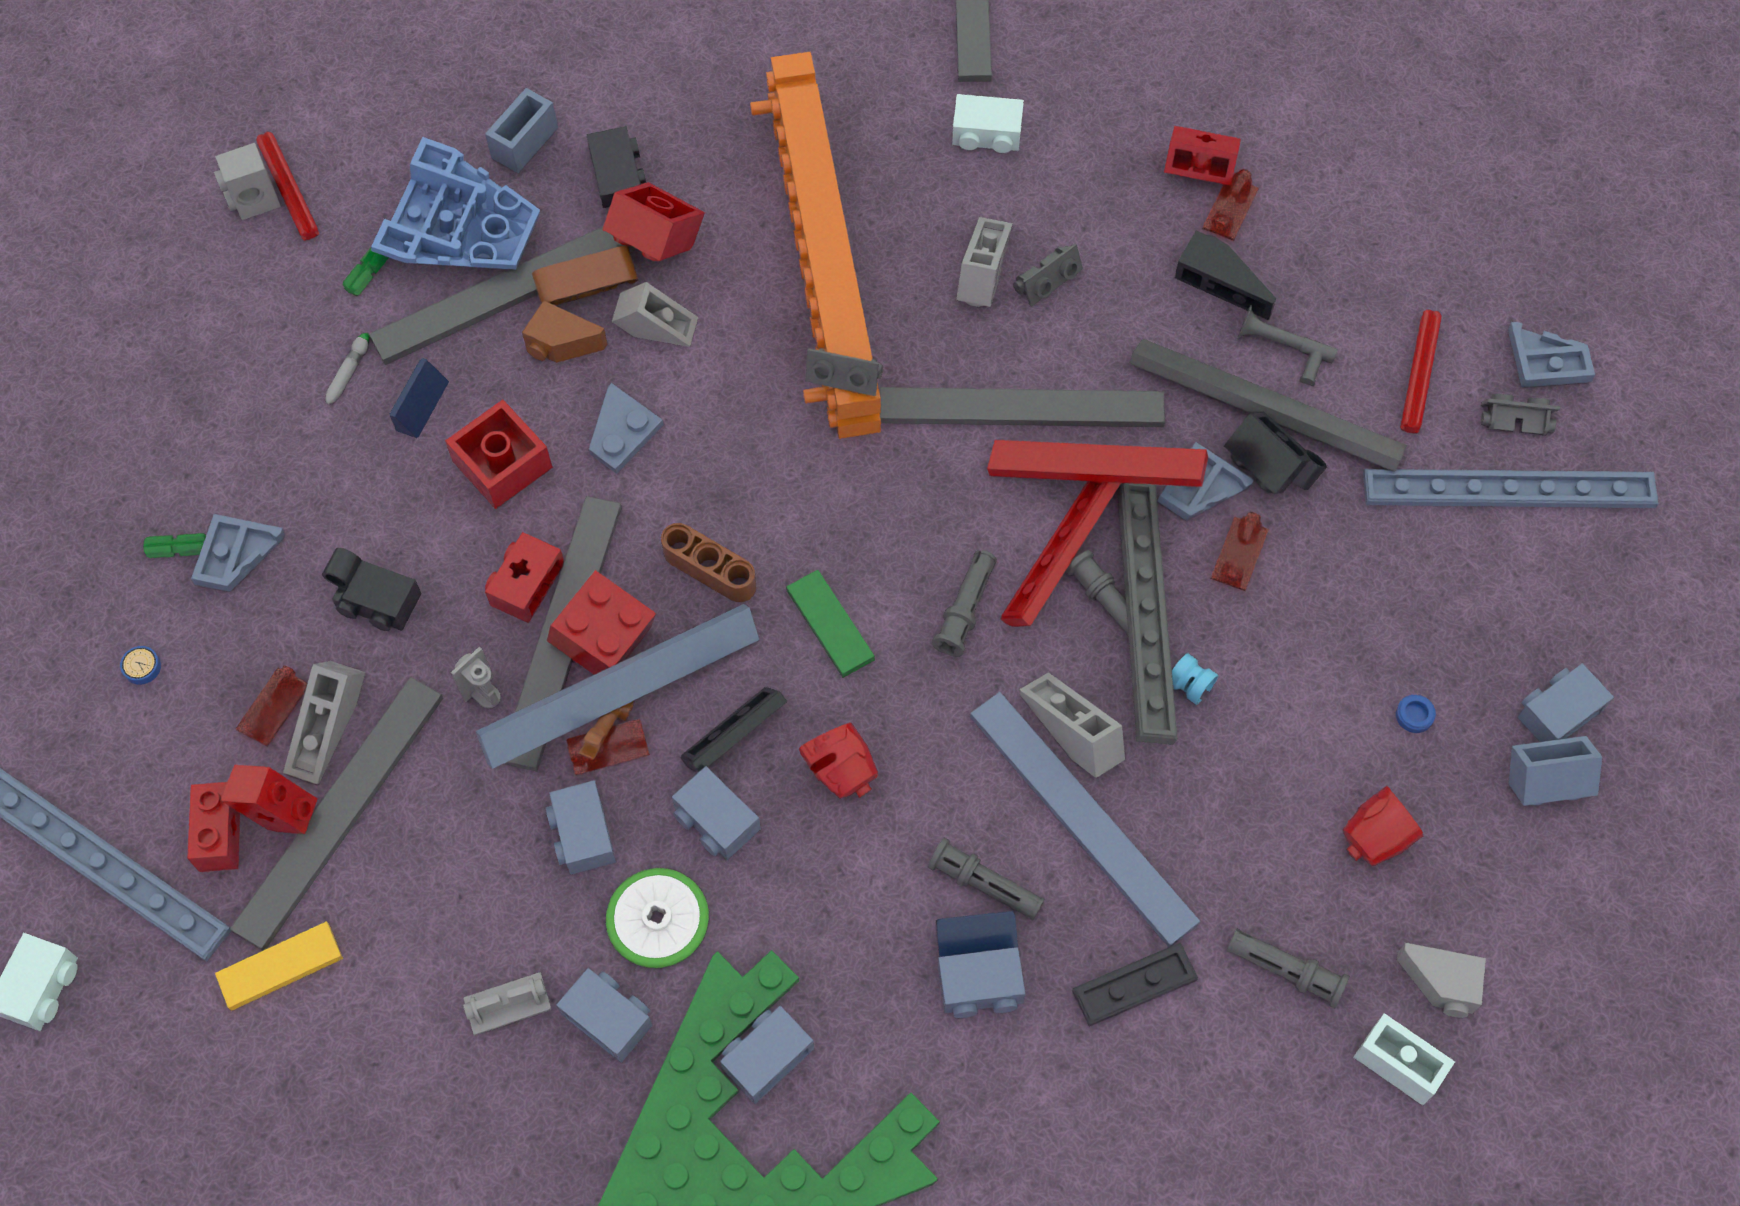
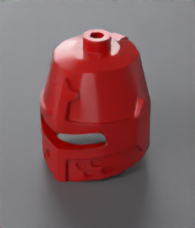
(841, 761)
(1381, 829)

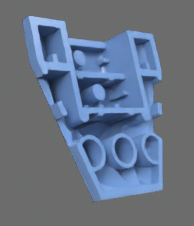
(455, 215)

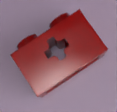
(1202, 155)
(524, 595)
(269, 799)
(212, 829)

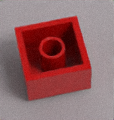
(653, 221)
(499, 454)
(600, 625)

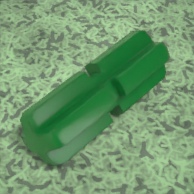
(361, 274)
(167, 545)

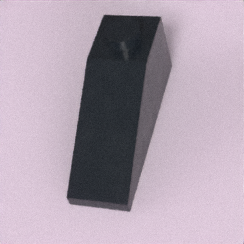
(1220, 272)

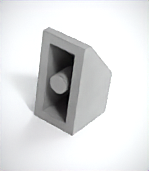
(654, 316)
(1445, 977)

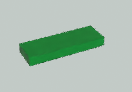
(830, 623)

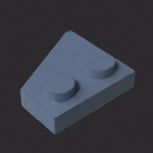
(1549, 359)
(621, 429)
(1219, 484)
(233, 551)

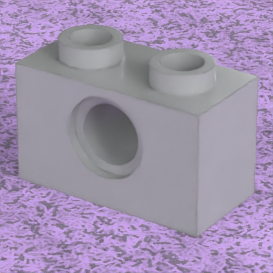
(246, 182)

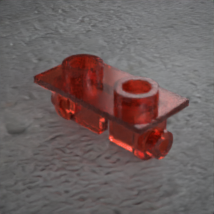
(1231, 206)
(1240, 551)
(272, 706)
(620, 745)

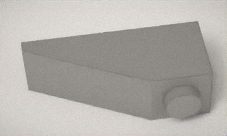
(983, 262)
(322, 719)
(1076, 724)

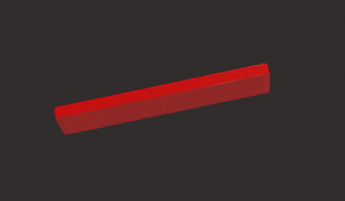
(1098, 463)
(1058, 553)

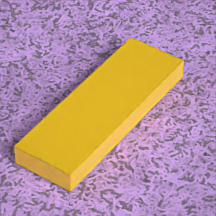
(278, 966)

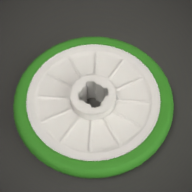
(653, 943)

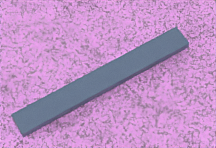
(1510, 488)
(616, 686)
(1085, 820)
(110, 869)

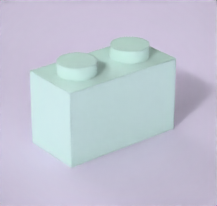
(987, 123)
(34, 981)
(1404, 1059)

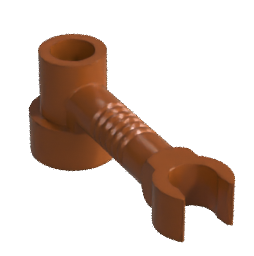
(596, 735)

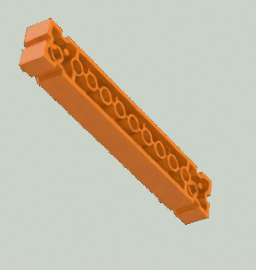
(820, 235)

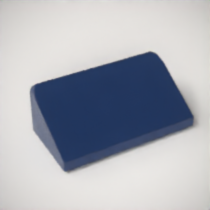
(418, 399)
(976, 933)

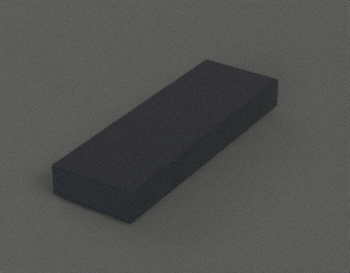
(733, 729)
(1134, 984)

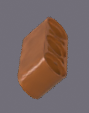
(585, 276)
(700, 549)

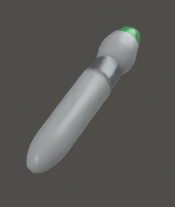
(347, 368)

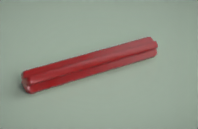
(287, 186)
(1421, 371)

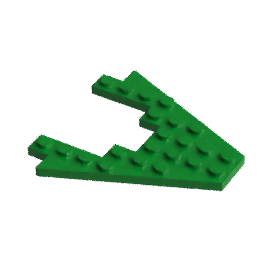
(687, 1161)

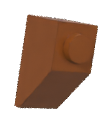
(561, 335)

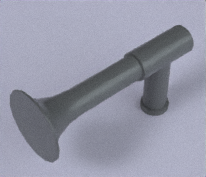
(1316, 350)

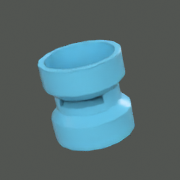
(1192, 678)

